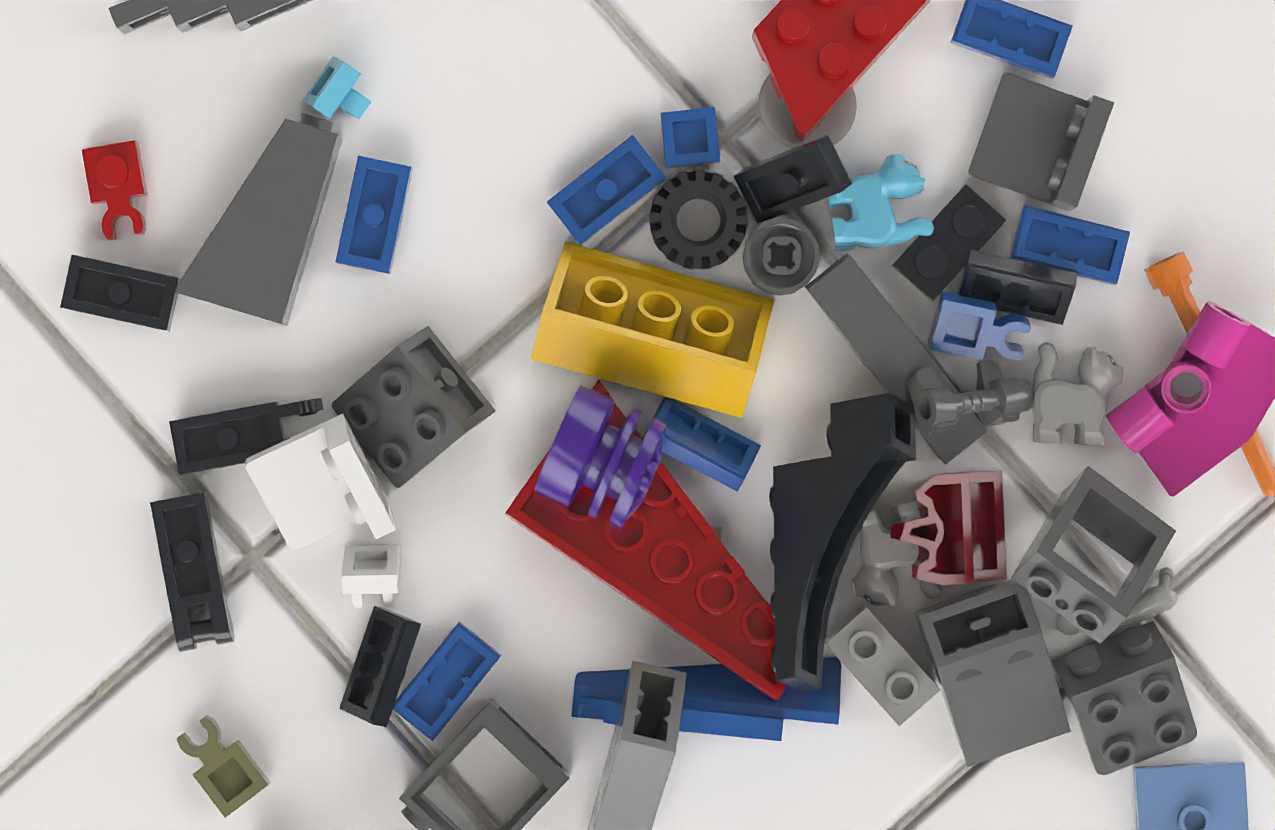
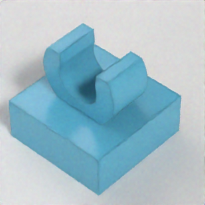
(335, 89)

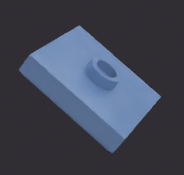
(1191, 796)

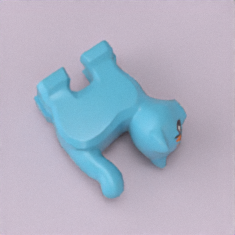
(872, 216)

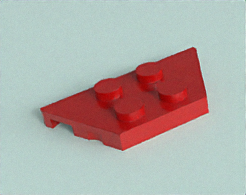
(825, 49)

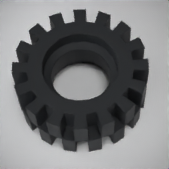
(705, 186)

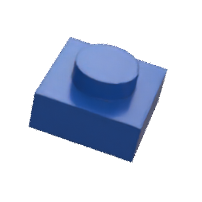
(690, 137)

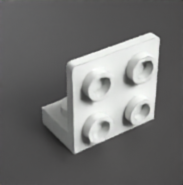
(320, 484)

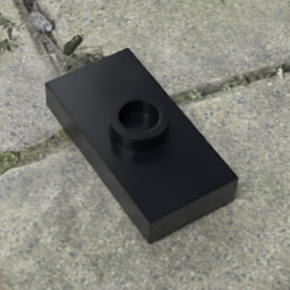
(1018, 286)
(380, 666)

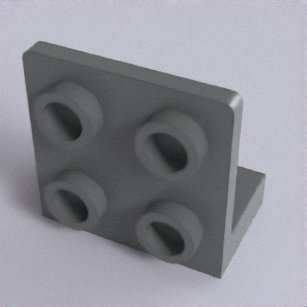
(1040, 141)
(412, 406)

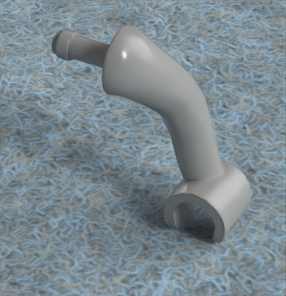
(1151, 603)

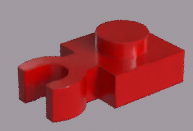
(116, 177)

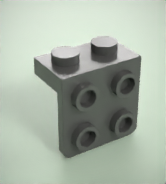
(1127, 698)

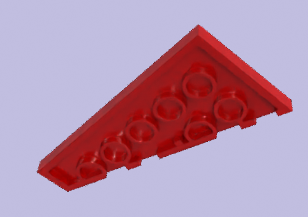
(664, 565)

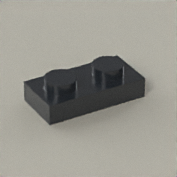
(792, 179)
(958, 228)
(120, 292)

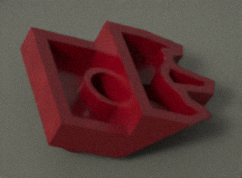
(958, 529)

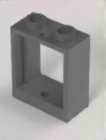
(1116, 522)
(519, 742)

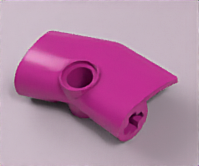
(1193, 434)

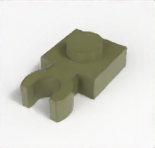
(228, 774)

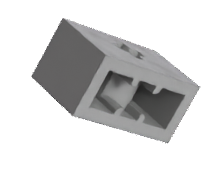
(881, 665)

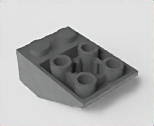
(993, 671)

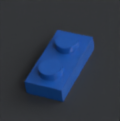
(606, 190)
(374, 215)

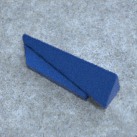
(718, 701)

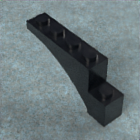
(817, 518)

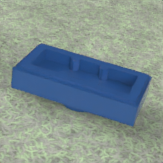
(1012, 35)
(1070, 244)
(705, 444)
(446, 681)

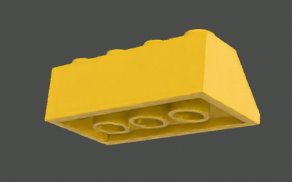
(652, 329)

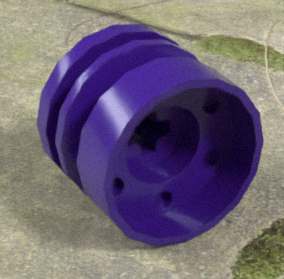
(601, 457)

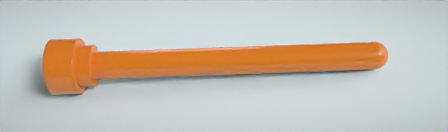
(1173, 279)

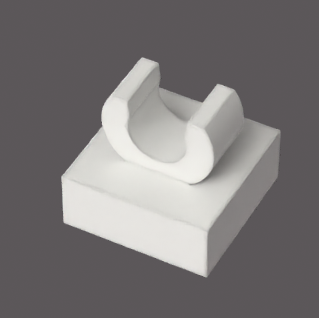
(371, 571)

